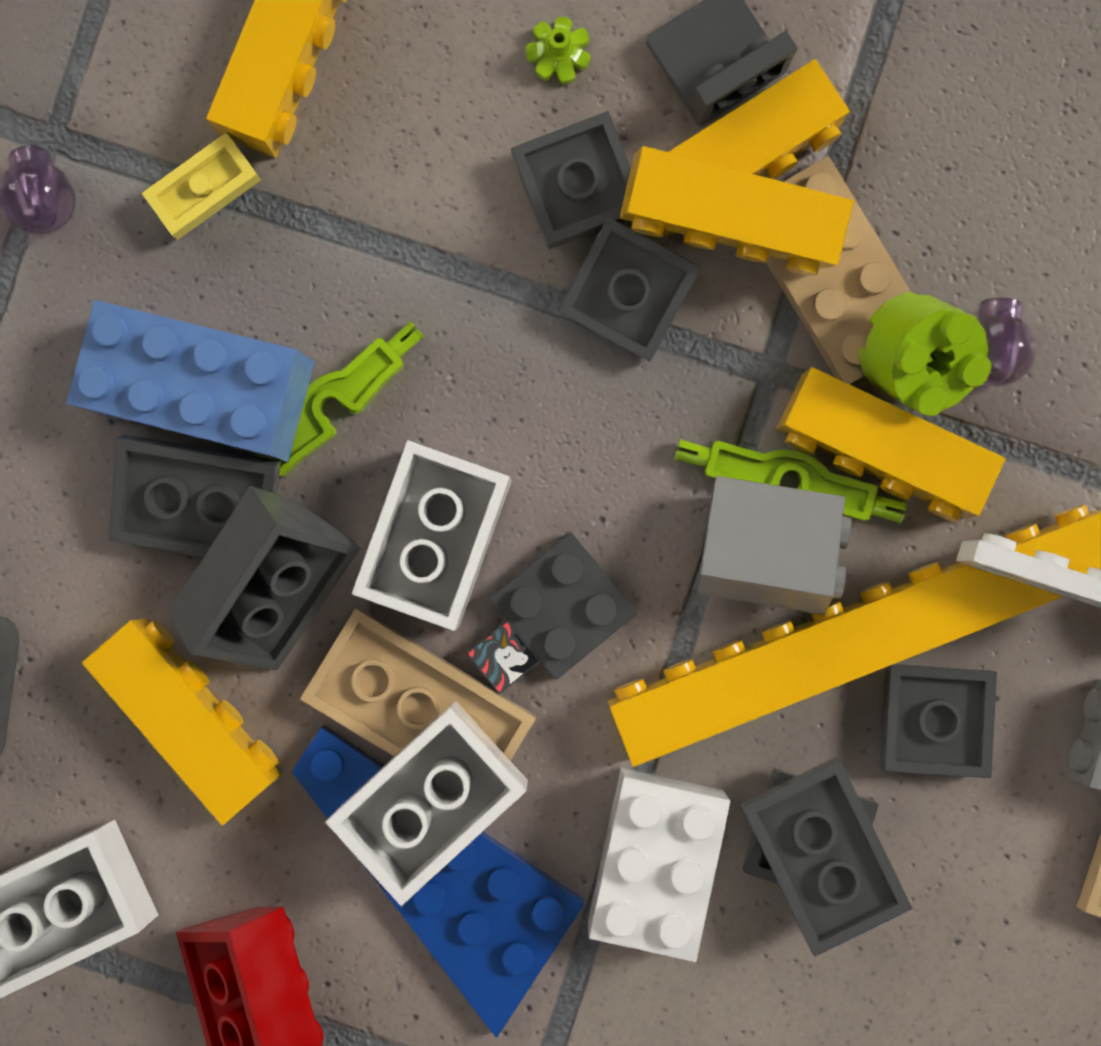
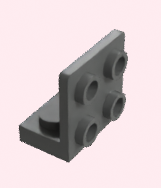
(718, 56)

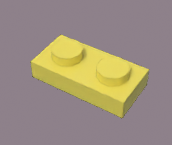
(201, 186)

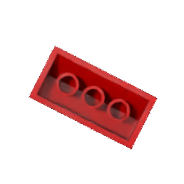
(249, 980)

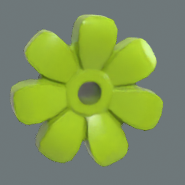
(559, 50)

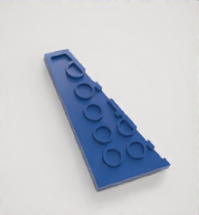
(481, 916)

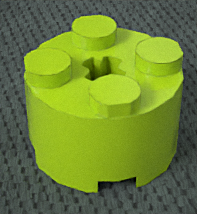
(925, 352)

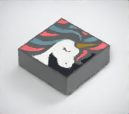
(503, 657)

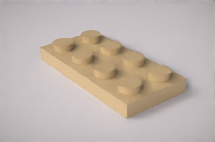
(845, 296)
(396, 688)

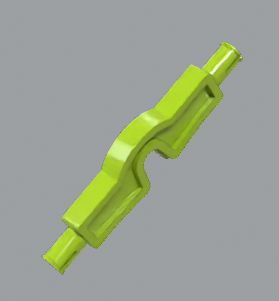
(353, 389)
(768, 468)

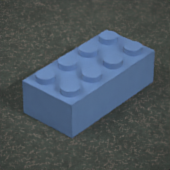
(191, 380)

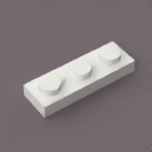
(1042, 571)

